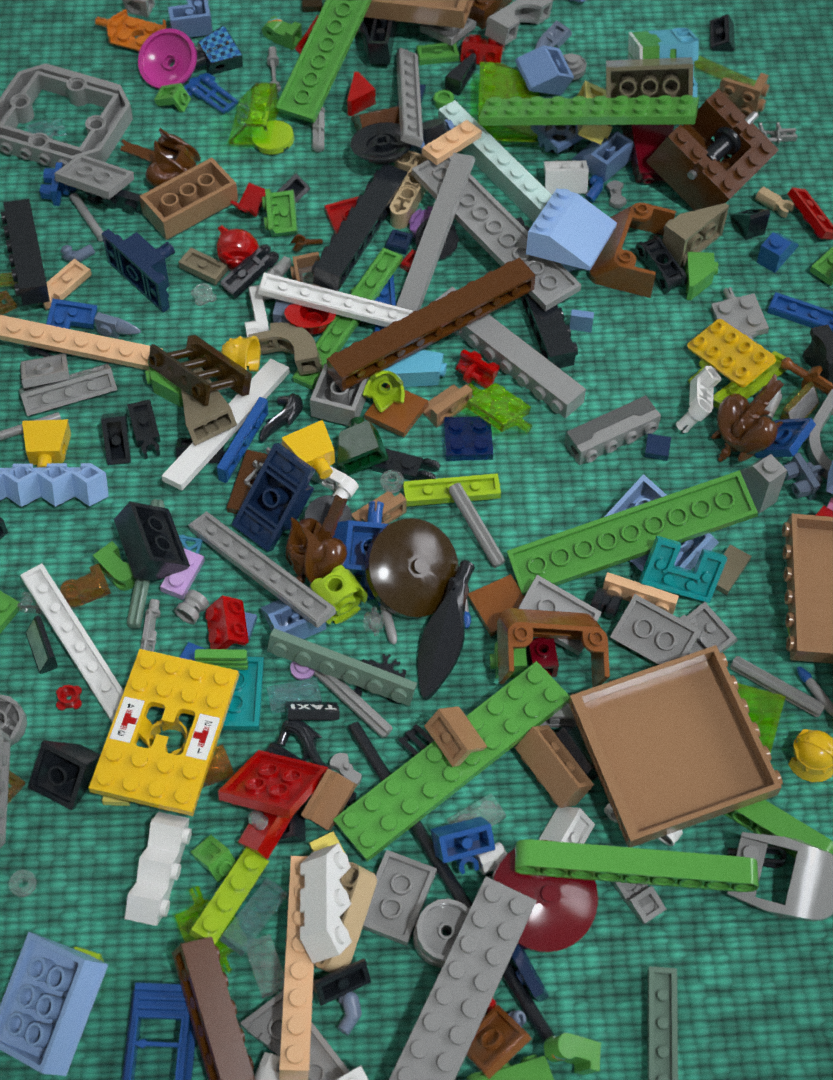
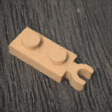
(66, 281)

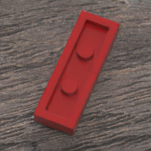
(811, 213)

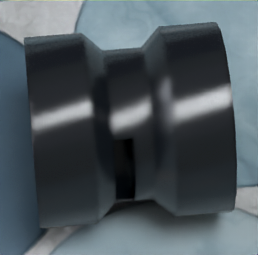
(606, 603)

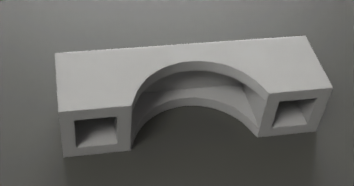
(505, 23)

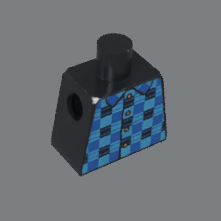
(219, 52)

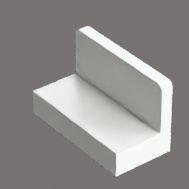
(566, 175)
(568, 825)

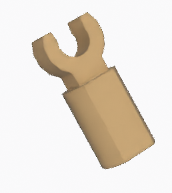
(774, 202)

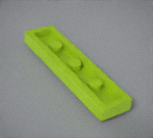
(752, 388)
(437, 490)
(229, 896)

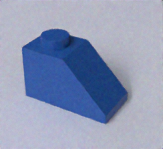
(776, 251)

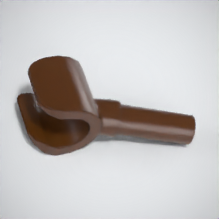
(301, 241)

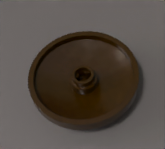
(410, 567)

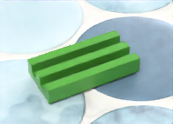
(437, 53)
(225, 658)

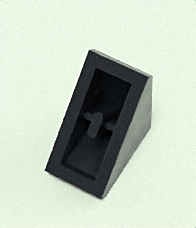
(751, 222)

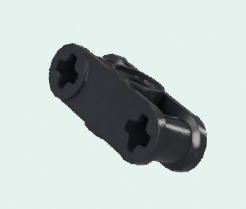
(661, 261)

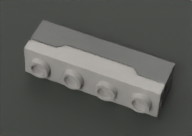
(612, 430)

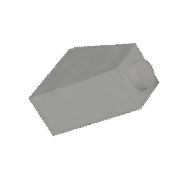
(764, 481)

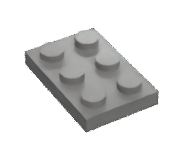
(94, 176)
(549, 597)
(654, 632)
(398, 897)

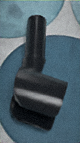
(33, 351)

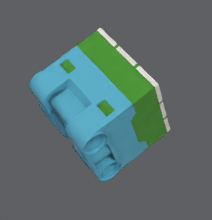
(664, 44)

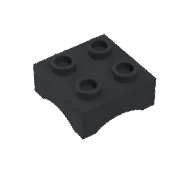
(821, 351)

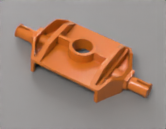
(124, 28)

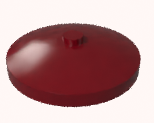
(562, 906)

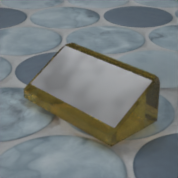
(802, 404)

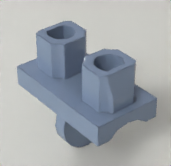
(807, 477)

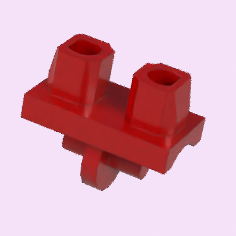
(476, 369)

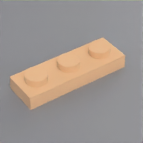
(451, 142)
(627, 588)

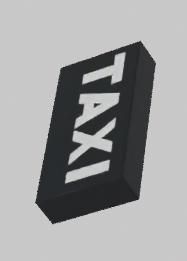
(312, 710)

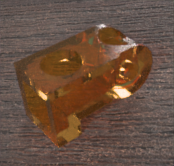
(86, 588)
(219, 768)

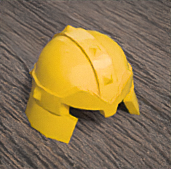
(244, 352)
(812, 756)

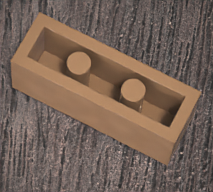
(554, 766)

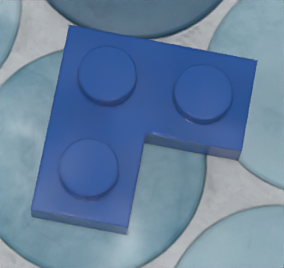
(69, 313)

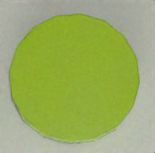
(281, 138)

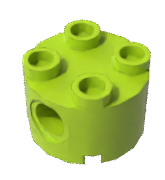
(342, 592)

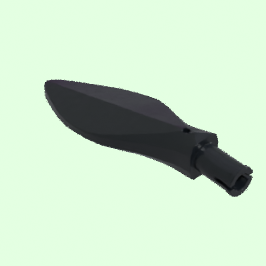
(444, 634)

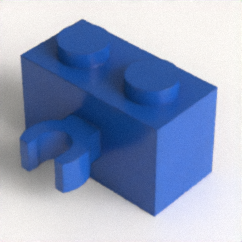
(463, 841)

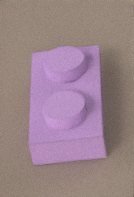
(179, 583)

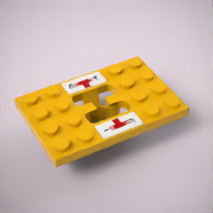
(151, 773)

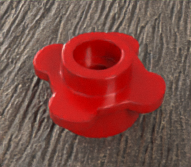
(66, 691)

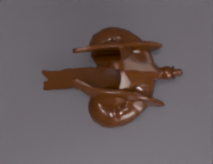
(168, 160)
(743, 427)
(311, 546)

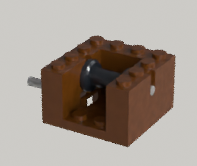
(692, 158)

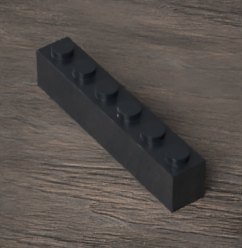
(26, 252)

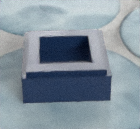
(399, 241)
(657, 447)

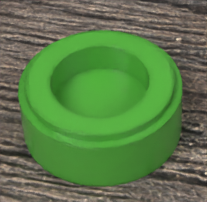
(443, 98)

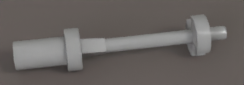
(273, 61)

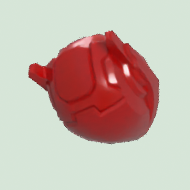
(235, 246)

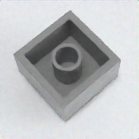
(333, 404)

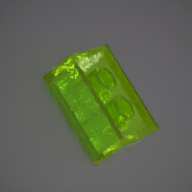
(255, 115)

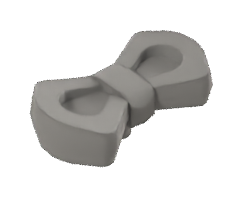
(617, 200)
(341, 763)

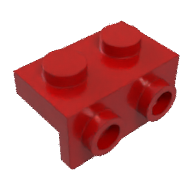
(485, 49)
(226, 623)

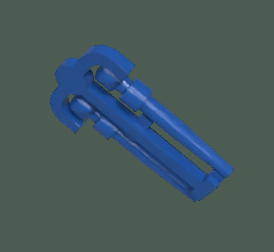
(209, 80)

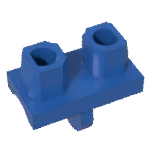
(57, 188)

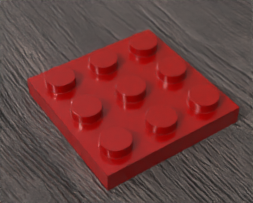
(272, 784)

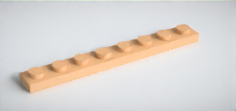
(74, 342)

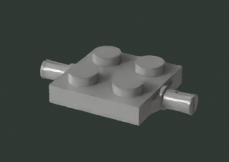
(741, 313)

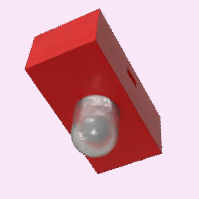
(263, 832)

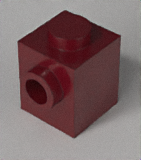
(545, 653)

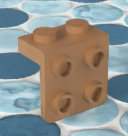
(744, 96)

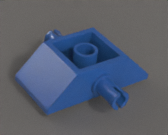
(357, 538)

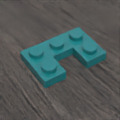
(664, 575)

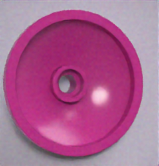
(158, 54)

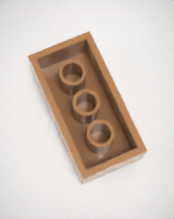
(188, 198)

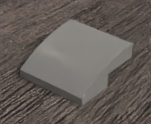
(713, 629)

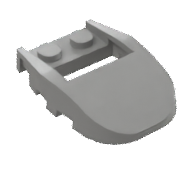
(811, 880)

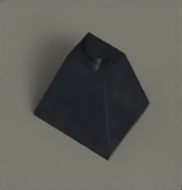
(63, 772)

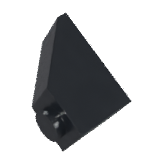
(116, 438)

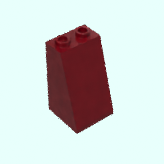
(646, 141)

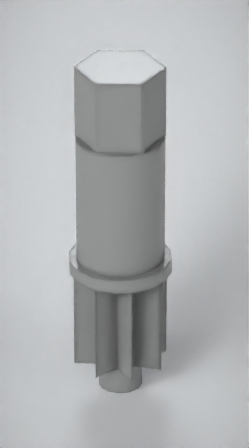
(281, 267)

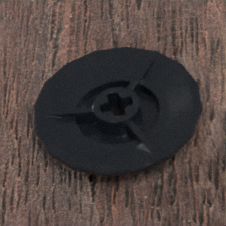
(379, 143)

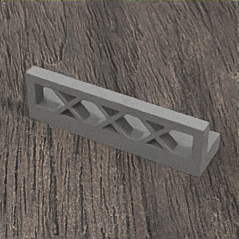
(79, 387)

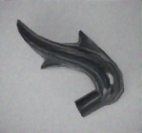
(287, 416)
(307, 737)

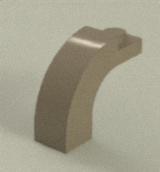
(293, 340)

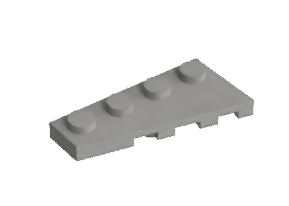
(266, 1027)

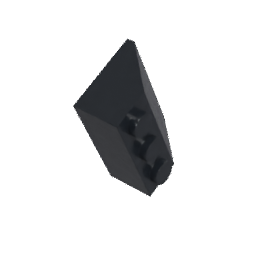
(150, 541)

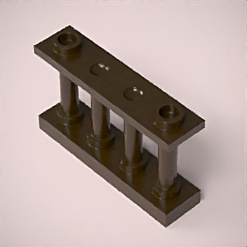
(201, 356)

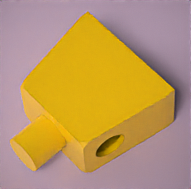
(46, 441)
(312, 446)

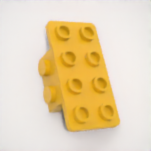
(731, 353)

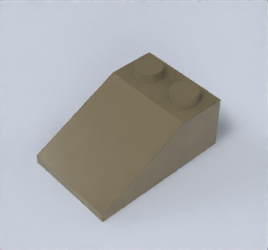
(694, 231)

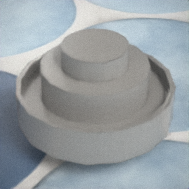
(576, 64)

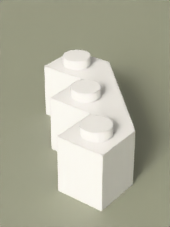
(158, 869)
(323, 903)

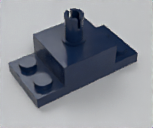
(140, 265)
(275, 497)

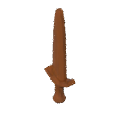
(812, 375)

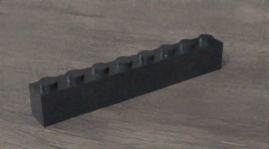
(358, 229)
(549, 329)

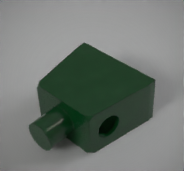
(360, 446)

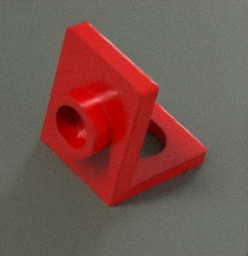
(251, 200)

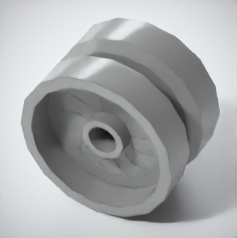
(427, 934)

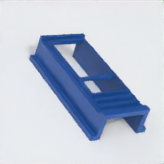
(160, 1002)

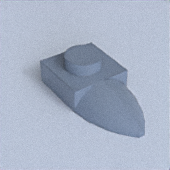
(554, 36)
(114, 326)

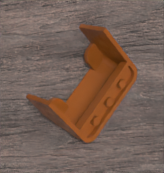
(616, 266)
(519, 627)

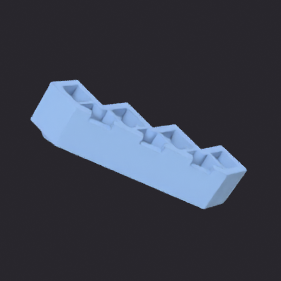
(53, 483)

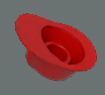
(310, 319)

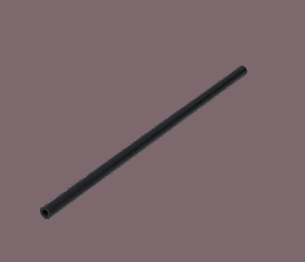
(453, 885)

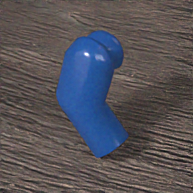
(597, 186)

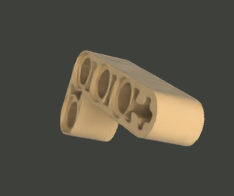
(410, 192)
(360, 888)

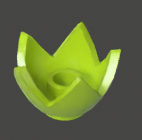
(383, 396)

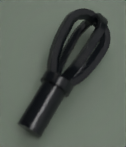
(771, 849)

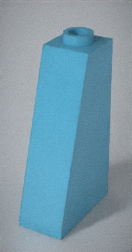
(419, 369)

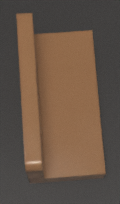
(447, 404)
(393, 508)
(454, 734)
(329, 799)

